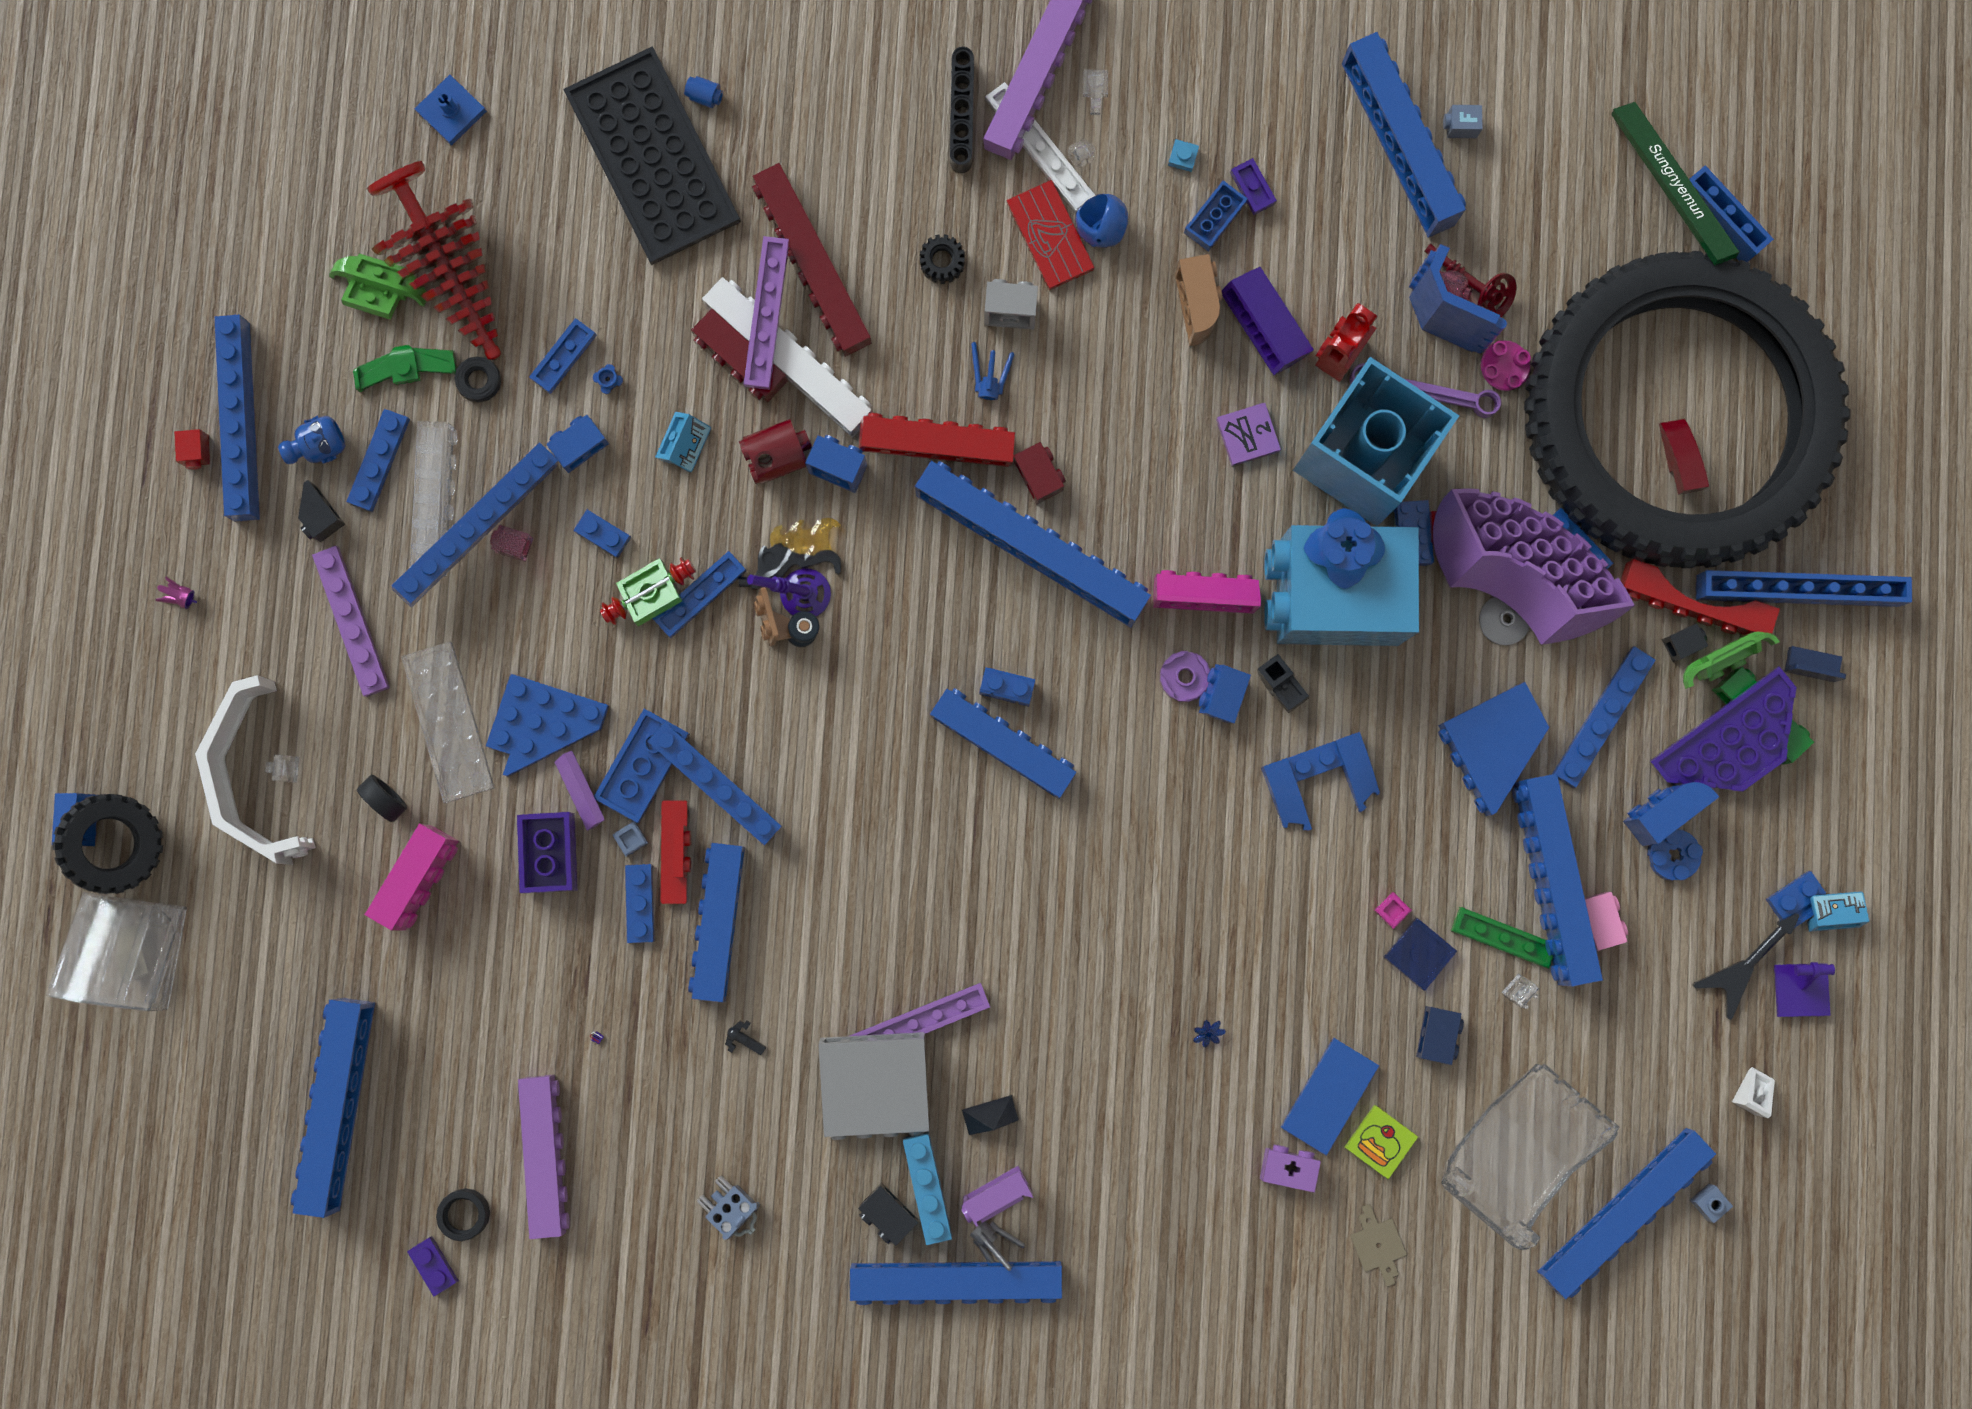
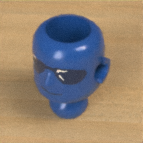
(315, 440)

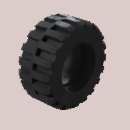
(111, 880)

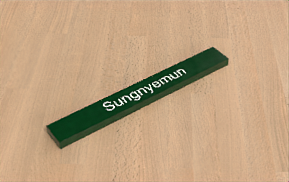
(1675, 183)

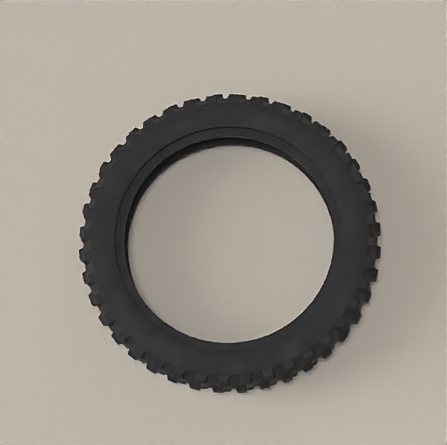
(1781, 329)

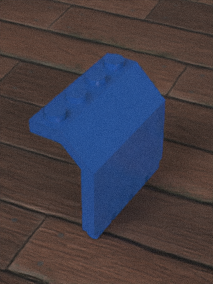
(1449, 314)

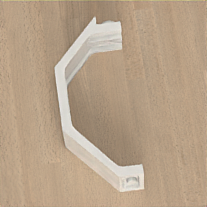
(216, 780)

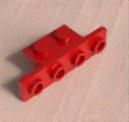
(674, 852)

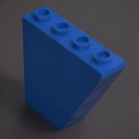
(1495, 744)

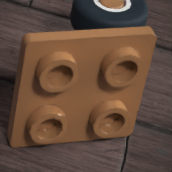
(799, 630)

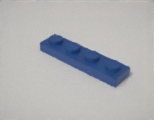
(378, 460)
(701, 594)

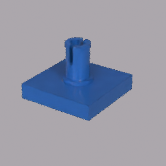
(450, 109)

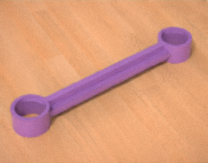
(1451, 396)

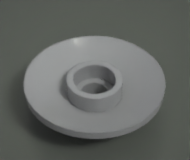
(1496, 629)

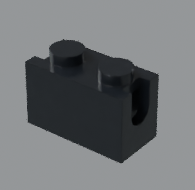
(887, 1215)

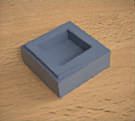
(630, 839)

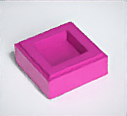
(1392, 910)

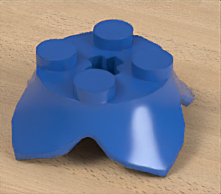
(1345, 567)

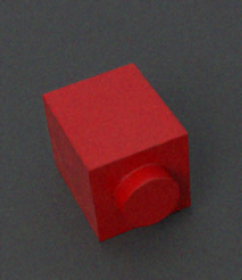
(192, 448)

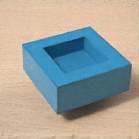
(1183, 155)

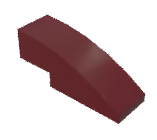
(1683, 457)

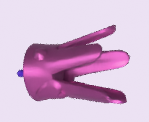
(179, 594)

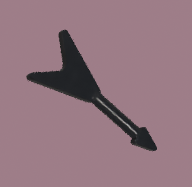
(1736, 977)

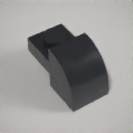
(1282, 684)

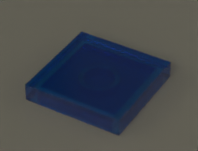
(1420, 954)

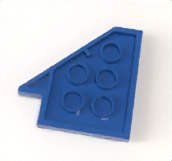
(540, 722)

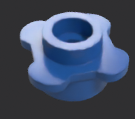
(600, 378)

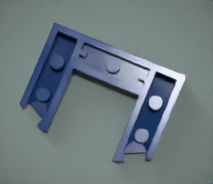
(1344, 752)

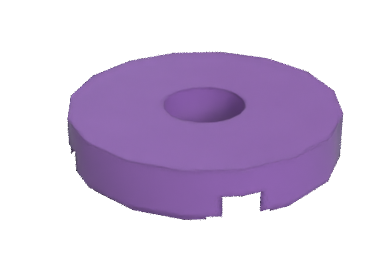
(1174, 687)

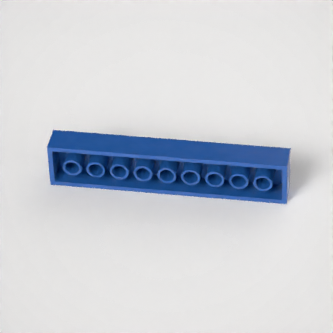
(1031, 543)

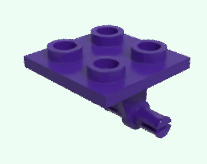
(1803, 989)

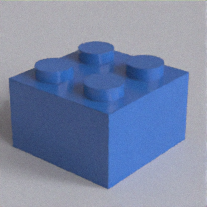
(836, 463)

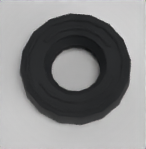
(474, 364)

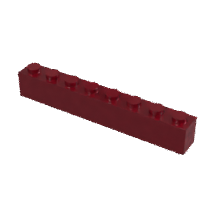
(812, 260)

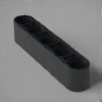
(965, 99)

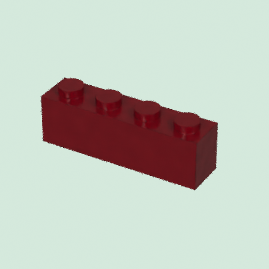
(731, 350)

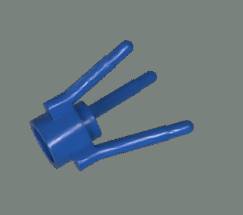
(988, 387)

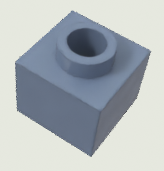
(1704, 1199)

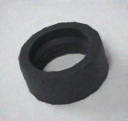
(381, 798)
(443, 1220)

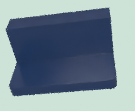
(1814, 664)

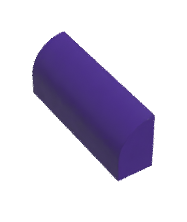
(1266, 320)

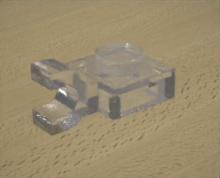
(1095, 86)

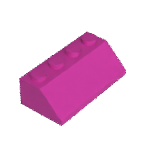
(1206, 593)

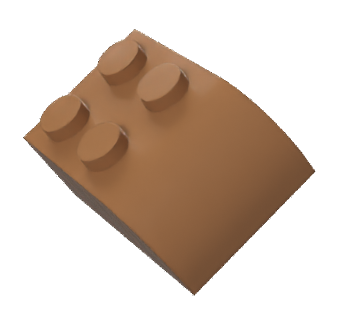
(1198, 296)

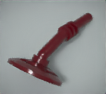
(1489, 291)

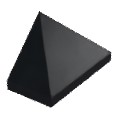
(990, 1115)

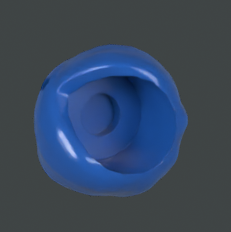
(1102, 220)

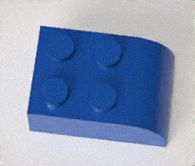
(1668, 811)

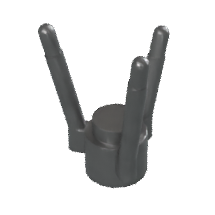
(983, 1239)

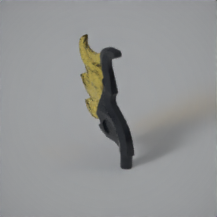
(797, 548)

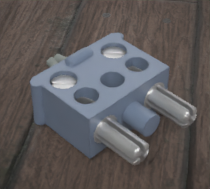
(739, 1213)

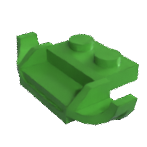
(374, 285)
(1730, 655)

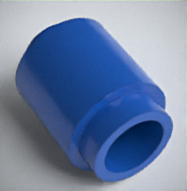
(703, 91)

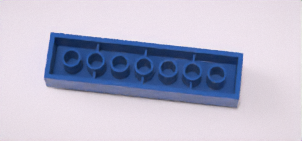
(1403, 134)
(1557, 881)
(333, 1107)

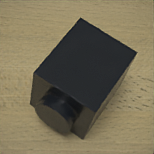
(1685, 642)

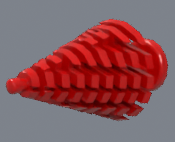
(430, 239)

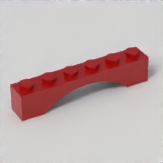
(1649, 584)

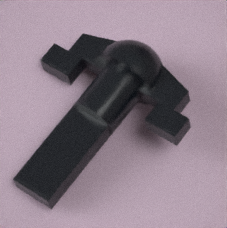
(735, 1034)

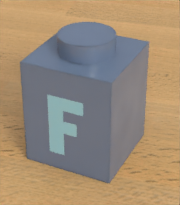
(1463, 121)

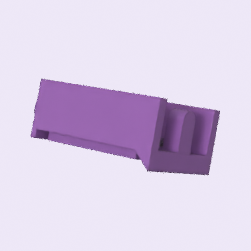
(995, 1196)

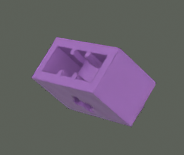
(1302, 1178)

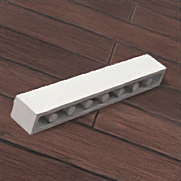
(798, 363)

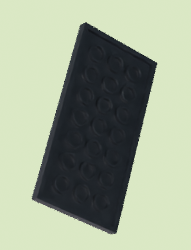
(652, 155)

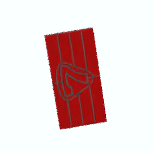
(1050, 235)

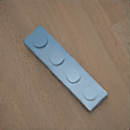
(927, 1188)

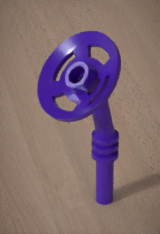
(800, 592)

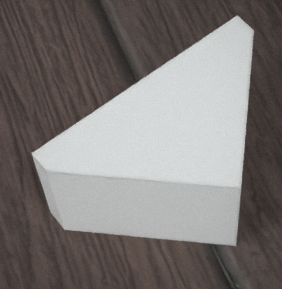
(1756, 1093)

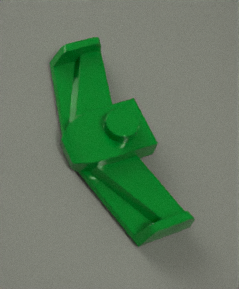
(404, 366)

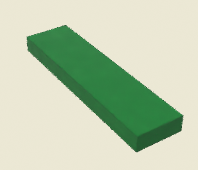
(1501, 937)

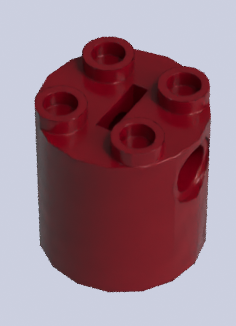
(783, 447)

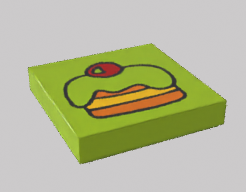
(1381, 1141)

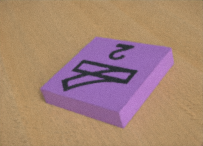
(1248, 434)

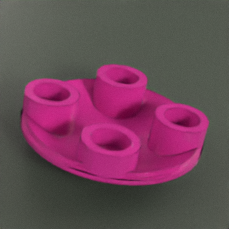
(1505, 365)

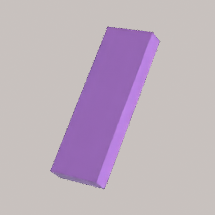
(579, 790)

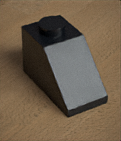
(317, 514)

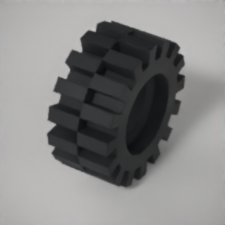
(942, 244)

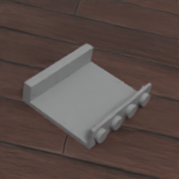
(873, 1085)

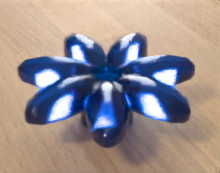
(1208, 1033)

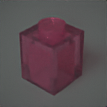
(511, 543)

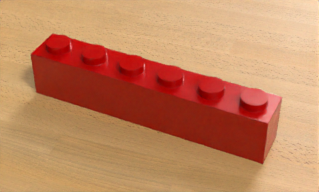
(936, 441)

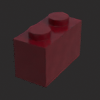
(1039, 473)

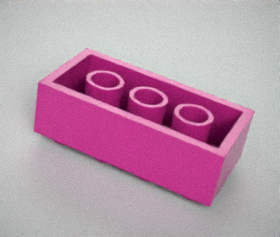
(412, 878)

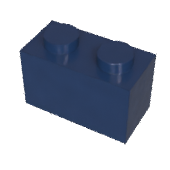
(1439, 1035)

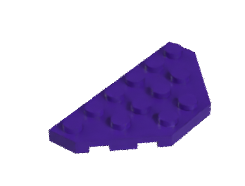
(1737, 741)

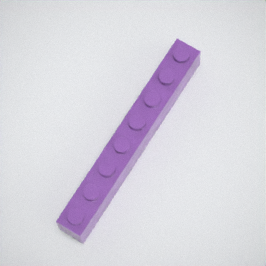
(1034, 76)

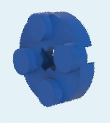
(1689, 852)

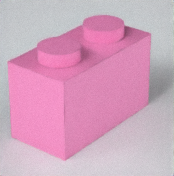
(1605, 920)

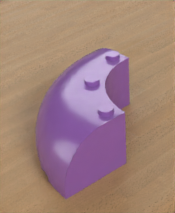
(1526, 564)

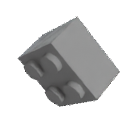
(1010, 304)

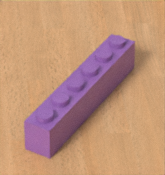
(542, 1156)

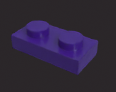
(1253, 186)
(432, 1266)

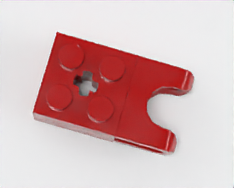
(1347, 342)

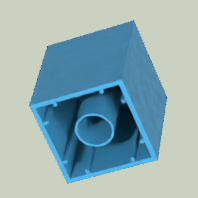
(1376, 442)
(1317, 612)

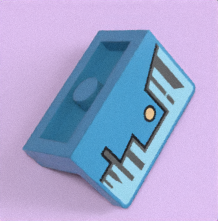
(683, 441)
(1838, 911)

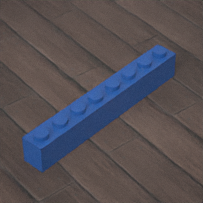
(236, 418)
(474, 525)
(1804, 588)
(1626, 1213)
(955, 1282)

